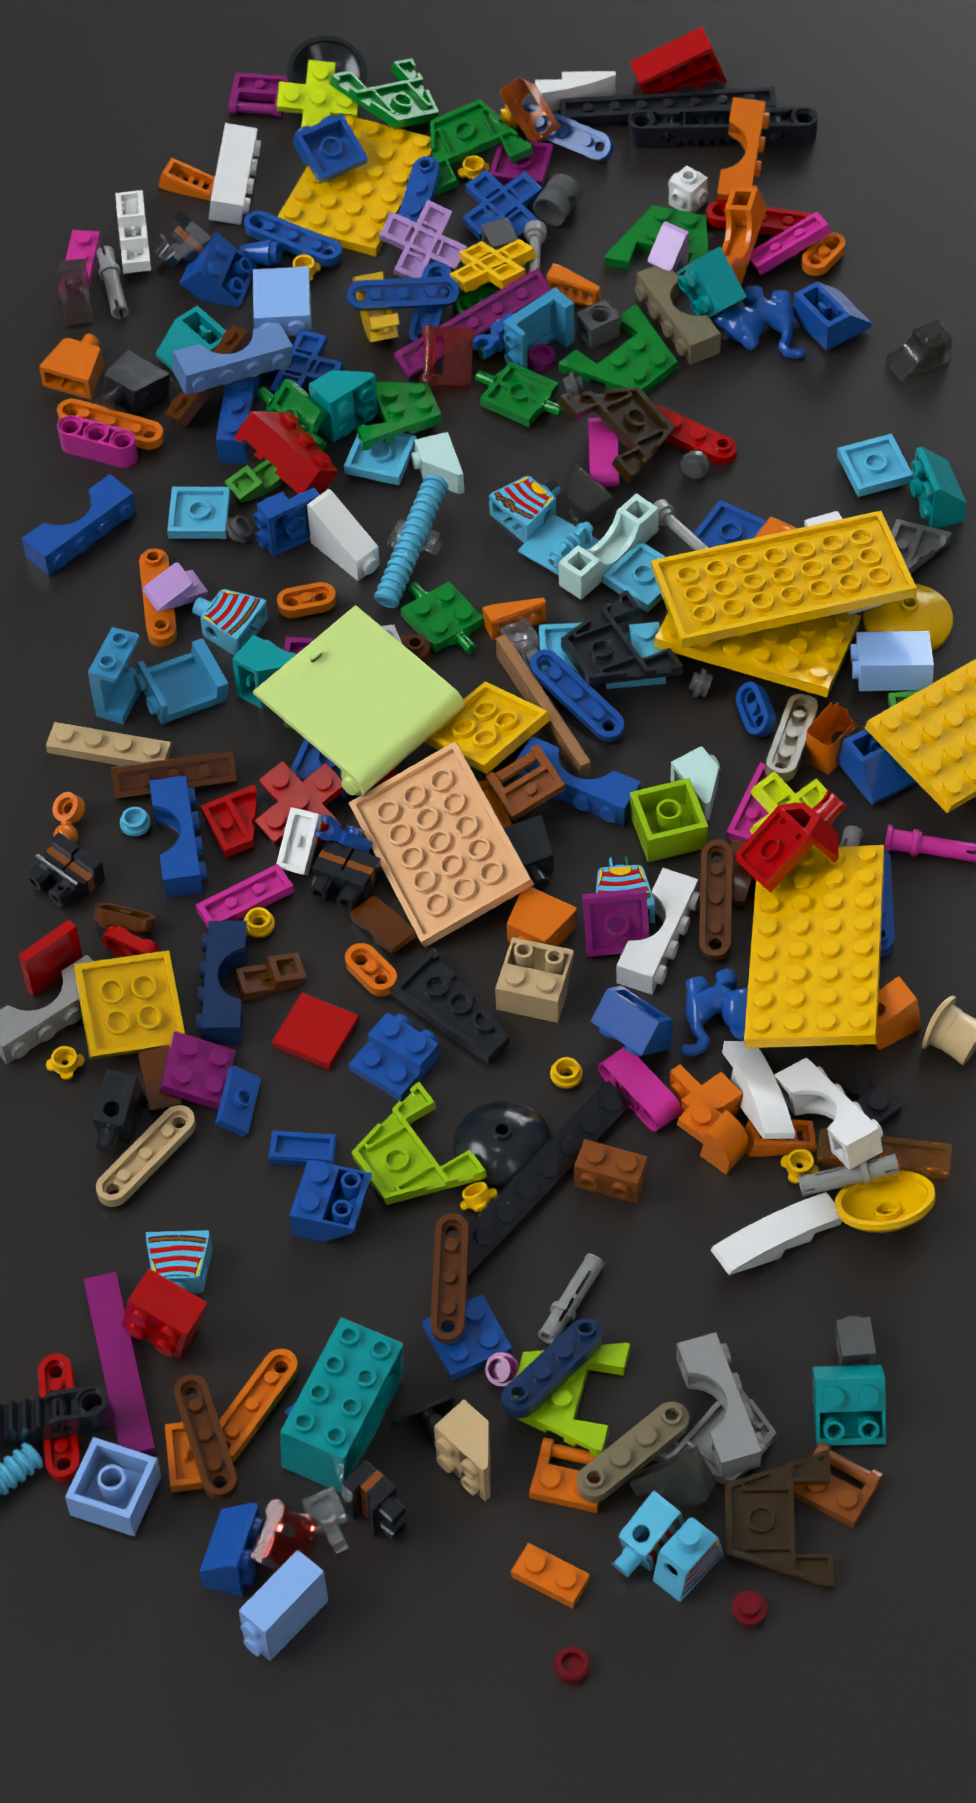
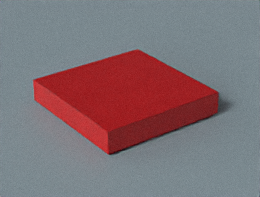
(49, 956)
(315, 1031)

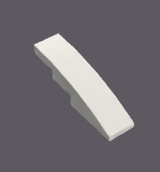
(574, 86)
(133, 231)
(760, 1091)
(775, 1233)

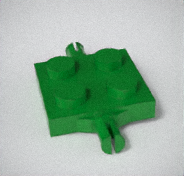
(519, 394)
(295, 400)
(442, 617)

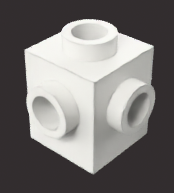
(688, 190)

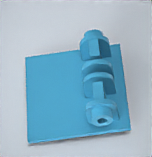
(556, 540)

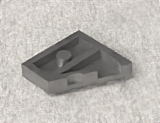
(918, 542)

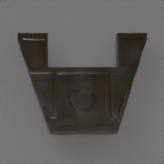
(630, 417)
(763, 1520)

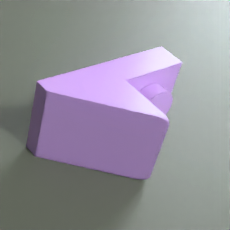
(670, 248)
(174, 588)

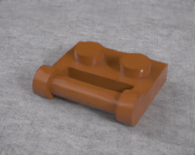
(530, 789)
(840, 1498)

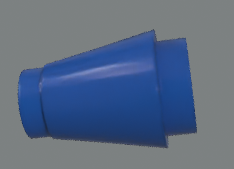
(263, 252)

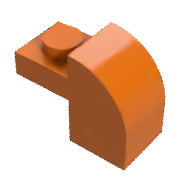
(717, 1091)
(721, 1134)

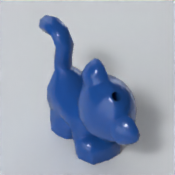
(746, 322)
(706, 1001)

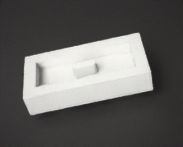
(299, 841)

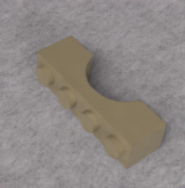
(693, 335)

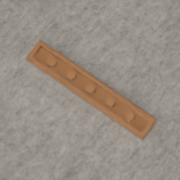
(533, 693)

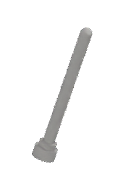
(535, 235)
(668, 518)

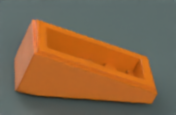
(173, 180)
(570, 284)
(503, 614)
(772, 1147)

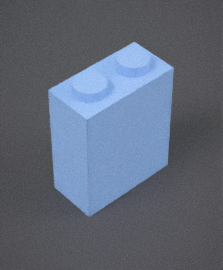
(282, 297)
(892, 660)
(283, 1606)

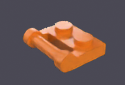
(557, 1483)

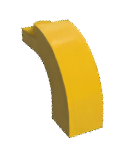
(377, 323)

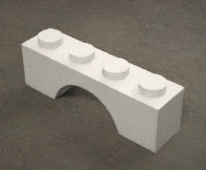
(645, 960)
(852, 1133)

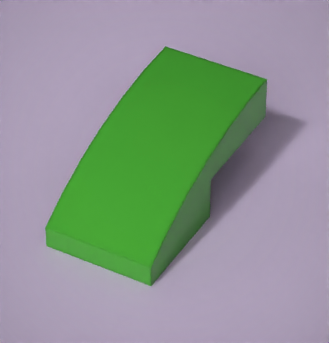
(251, 484)

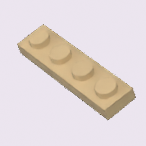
(105, 745)

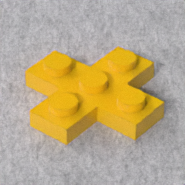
(492, 265)

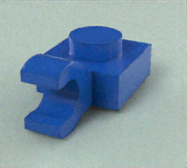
(494, 340)
(349, 837)

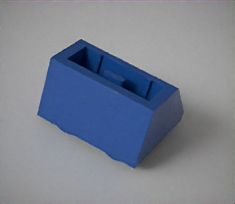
(219, 273)
(828, 315)
(872, 767)
(633, 1022)
(328, 1201)
(228, 1555)

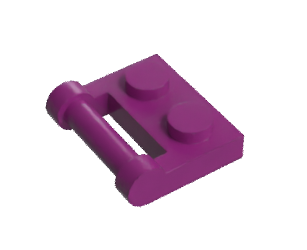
(256, 88)

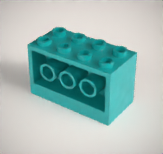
(341, 1404)

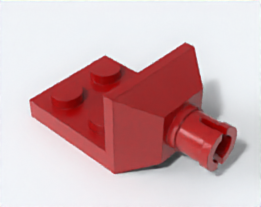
(788, 837)

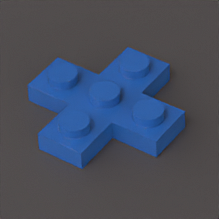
(501, 202)
(306, 361)

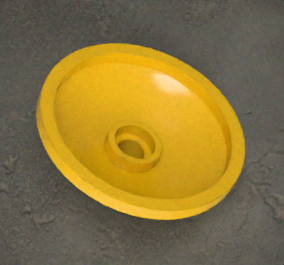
(921, 613)
(886, 1203)

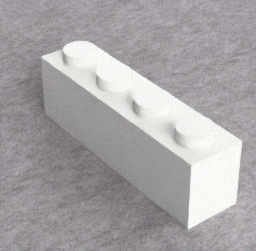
(233, 174)

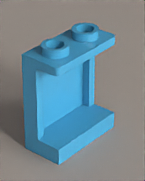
(538, 323)
(112, 677)
(182, 684)

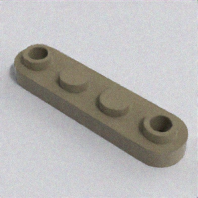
(791, 736)
(632, 1452)

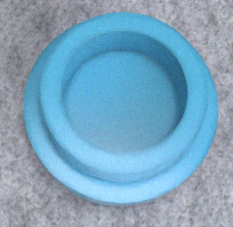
(135, 821)

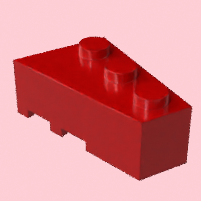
(678, 65)
(289, 449)

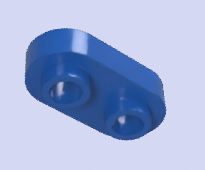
(755, 709)

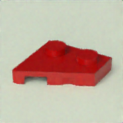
(233, 820)

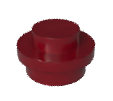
(749, 1608)

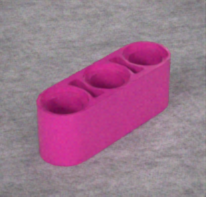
(97, 441)
(602, 452)
(642, 1088)

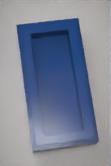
(297, 1147)

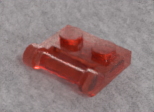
(456, 356)
(274, 1547)

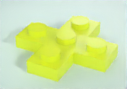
(316, 97)
(774, 792)

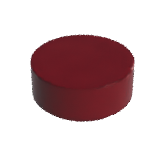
(572, 1665)

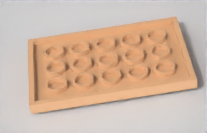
(440, 844)

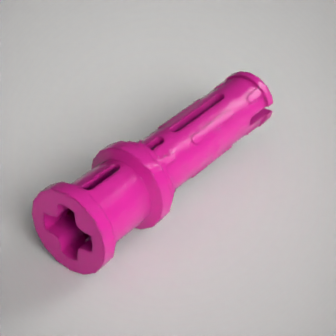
(917, 843)

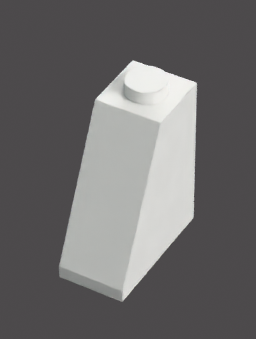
(341, 536)

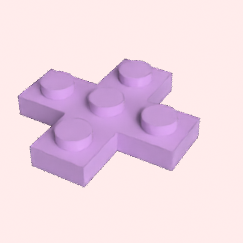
(422, 241)

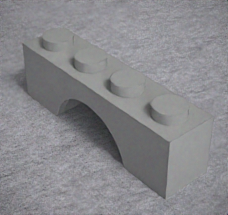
(25, 1029)
(706, 1368)

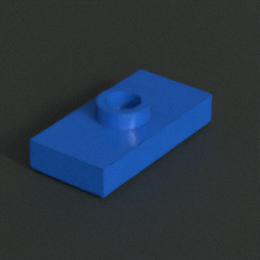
(238, 1101)

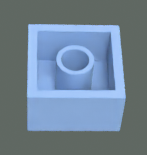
(113, 1486)

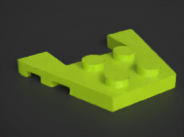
(402, 1163)
(561, 1408)

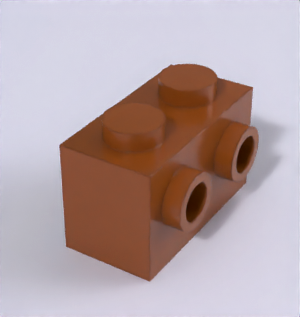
(610, 1171)

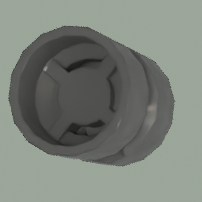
(557, 199)

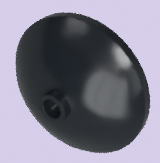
(326, 49)
(501, 1154)

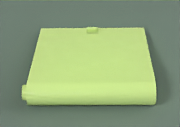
(361, 700)

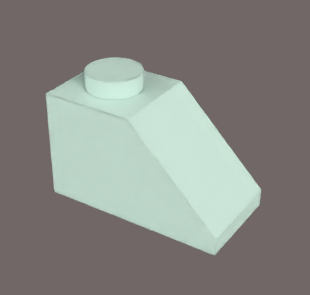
(437, 457)
(703, 773)

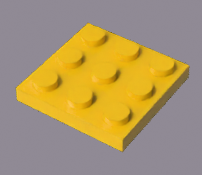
(490, 726)
(128, 1003)

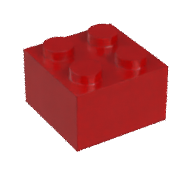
(163, 1314)

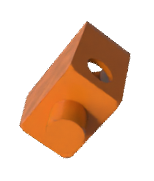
(74, 366)
(541, 918)
(896, 1013)

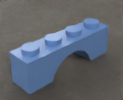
(203, 369)

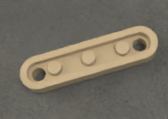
(145, 1155)

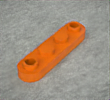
(147, 433)
(152, 564)
(257, 1399)

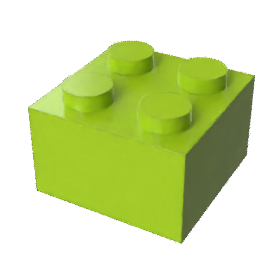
(668, 820)

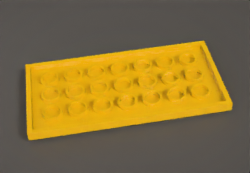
(782, 578)
(818, 953)

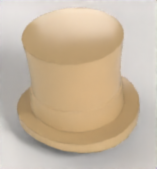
(952, 1031)

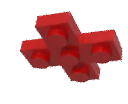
(290, 792)

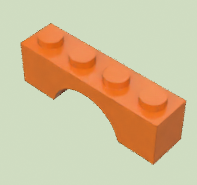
(746, 126)
(743, 221)

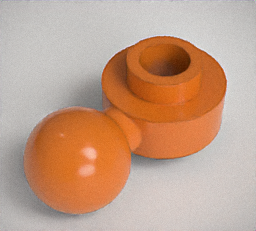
(69, 810)

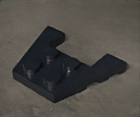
(607, 656)

